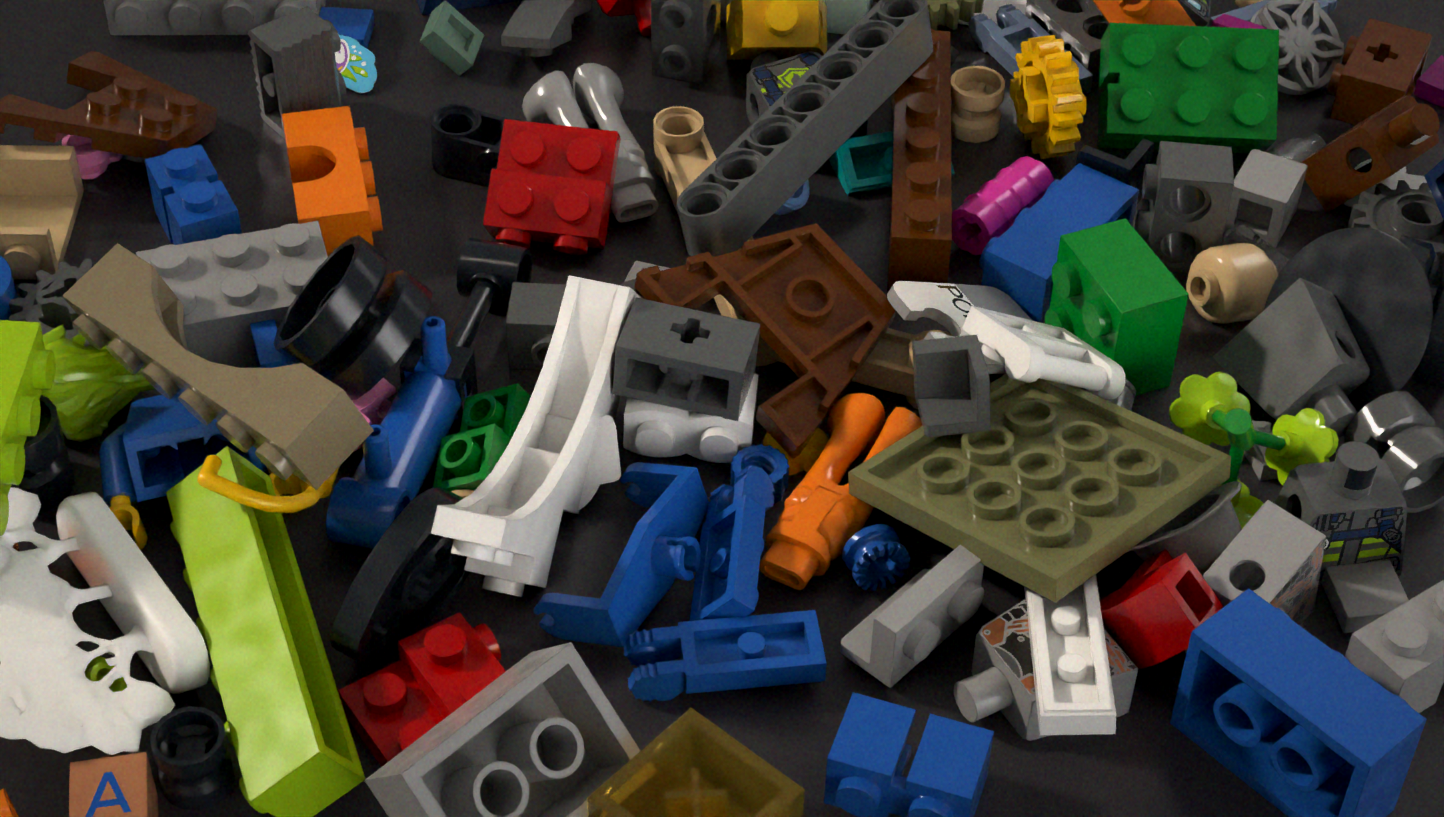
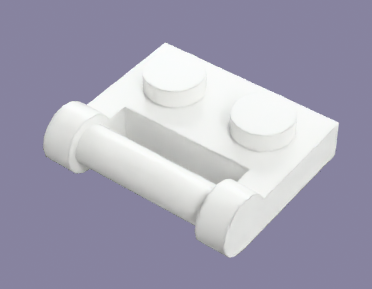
(1044, 352)

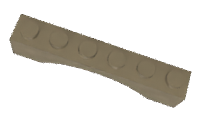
(285, 412)

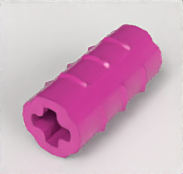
(998, 203)

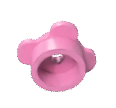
(90, 161)

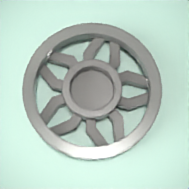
(1299, 44)

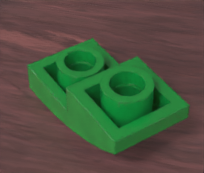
(484, 434)

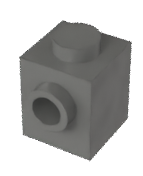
(531, 322)

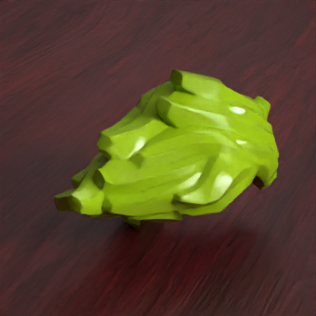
(88, 385)

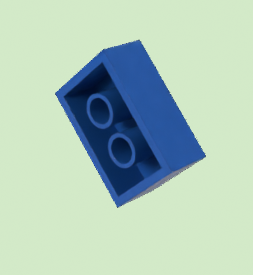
(1293, 715)

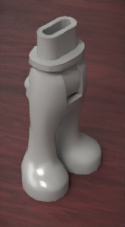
(599, 96)

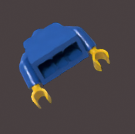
(159, 450)

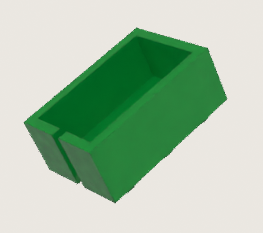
(1188, 86)

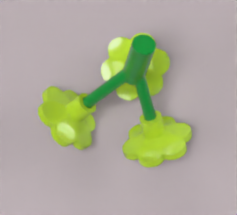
(1219, 414)

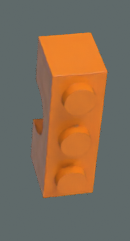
(328, 174)

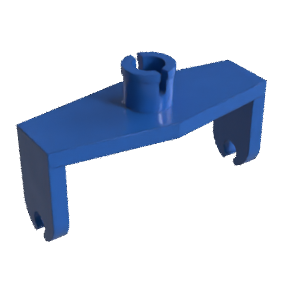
(656, 554)

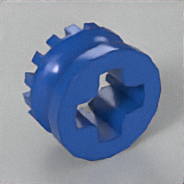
(875, 556)

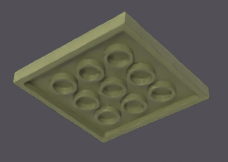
(1048, 489)

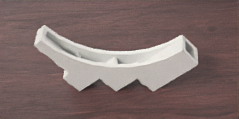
(516, 512)

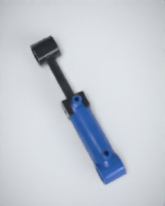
(431, 398)

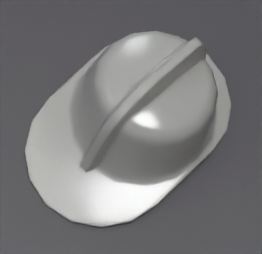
(1199, 531)

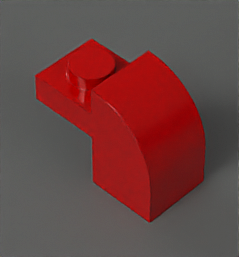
(1159, 608)

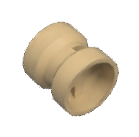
(975, 103)

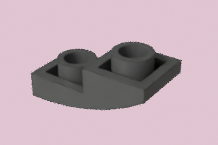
(542, 25)

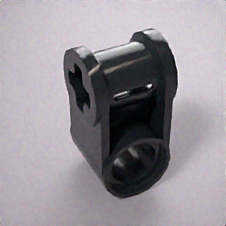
(465, 143)

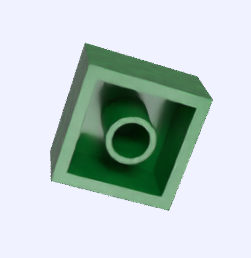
(1119, 301)

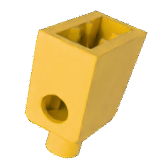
(775, 26)

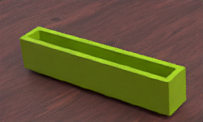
(263, 647)

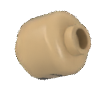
(1230, 282)

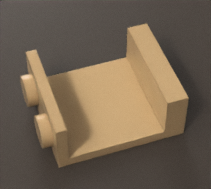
(37, 206)

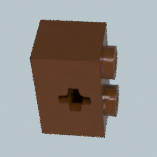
(1377, 70)

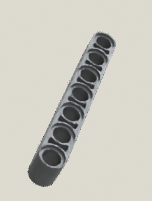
(804, 127)

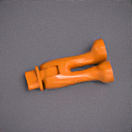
(821, 512)

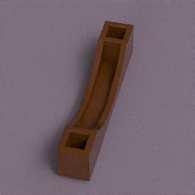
(922, 171)

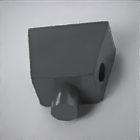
(1299, 357)

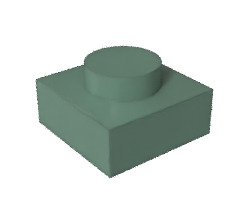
(451, 38)

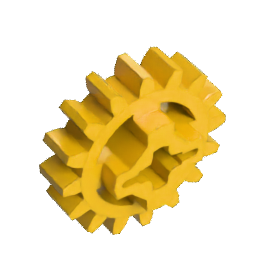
(1048, 96)

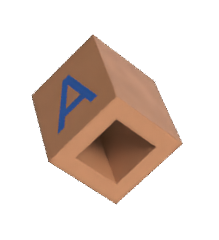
(113, 787)

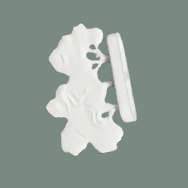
(41, 666)

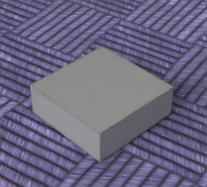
(1362, 592)

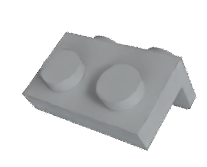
(917, 617)

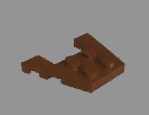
(122, 115)
(811, 310)

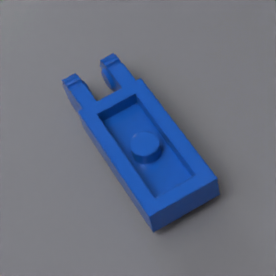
(732, 547)
(726, 655)

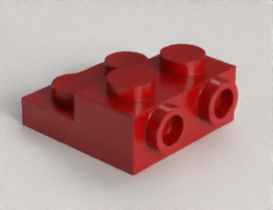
(552, 186)
(431, 680)

